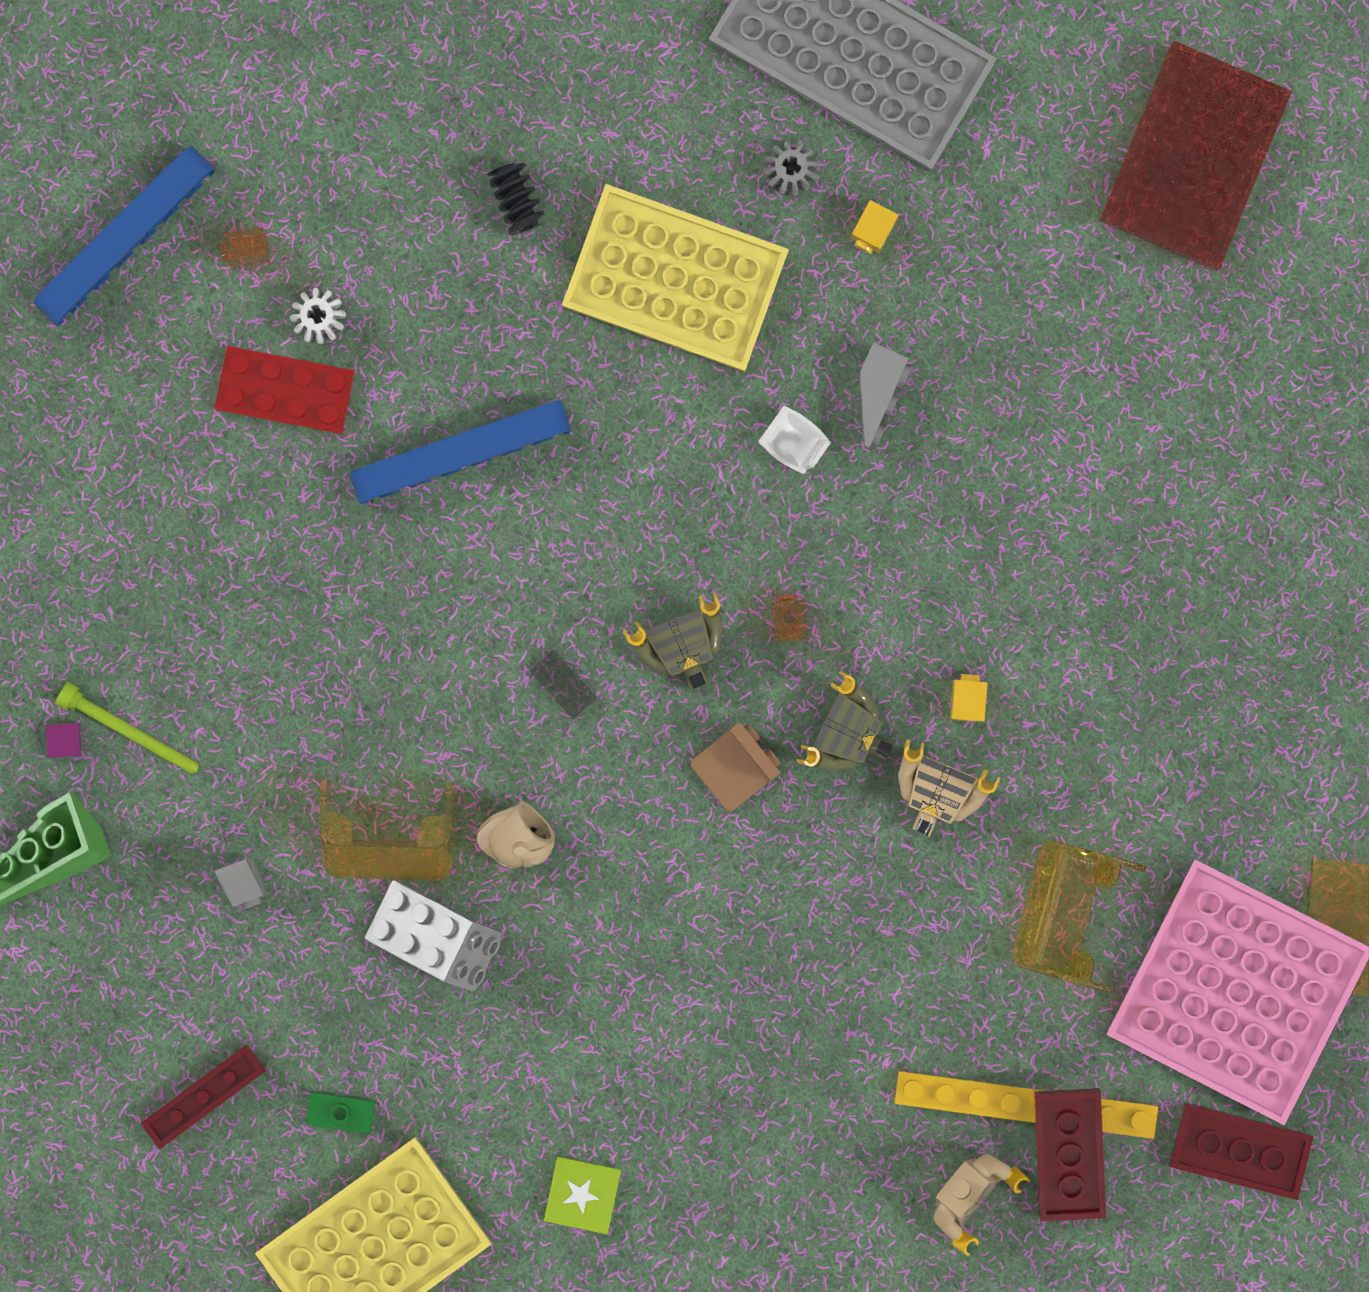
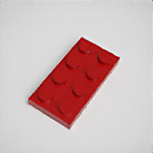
(284, 390)

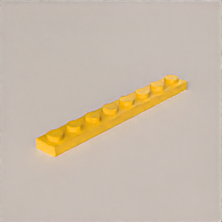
(1011, 1102)

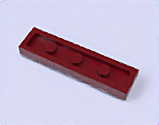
(203, 1096)

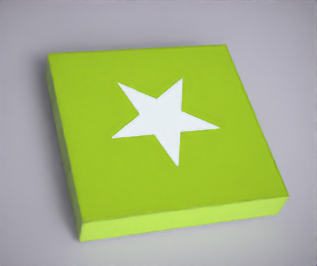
(582, 1195)

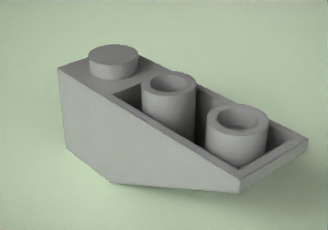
(877, 383)

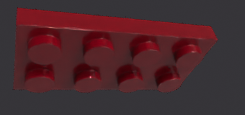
(1241, 1151)
(1070, 1154)

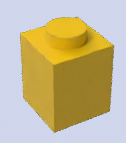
(873, 228)
(968, 699)

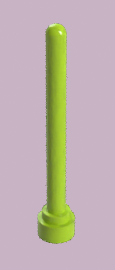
(73, 699)

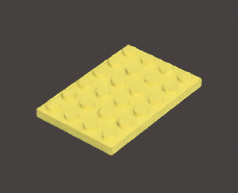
(675, 277)
(381, 1233)

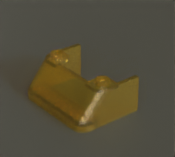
(379, 859)
(1059, 910)

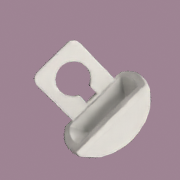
(794, 440)

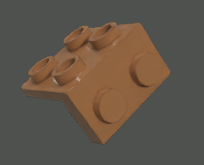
(736, 766)

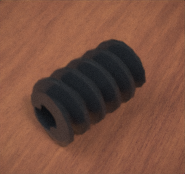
(515, 198)

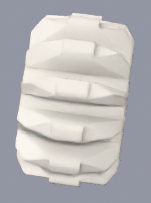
(309, 324)

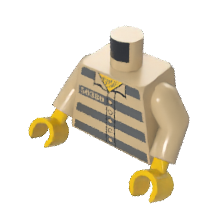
(939, 790)
(966, 1193)

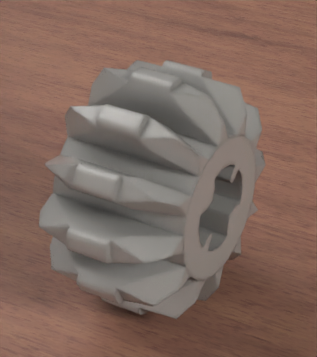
(779, 171)

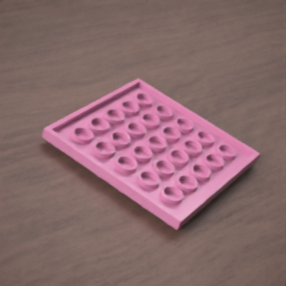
(1239, 992)

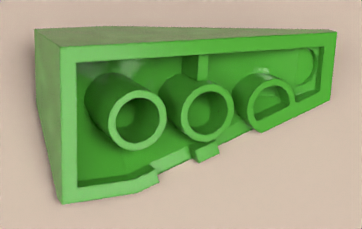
(53, 848)

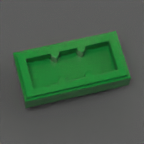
(340, 1112)

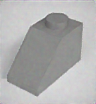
(242, 883)

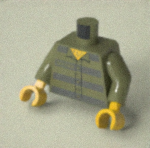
(682, 643)
(848, 731)

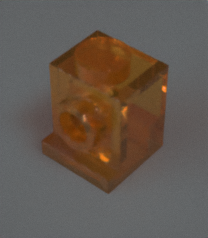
(789, 632)

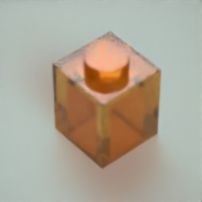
(245, 248)

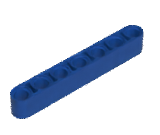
(123, 234)
(460, 451)

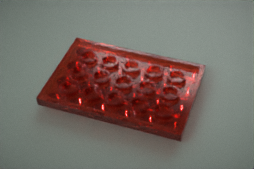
(1195, 155)

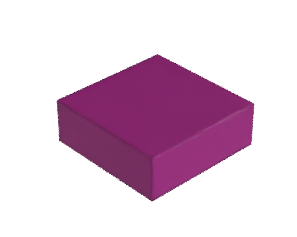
(63, 740)

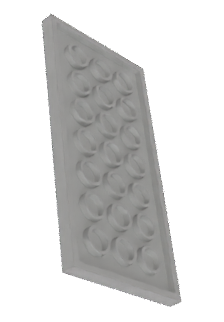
(864, 64)

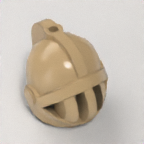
(509, 838)

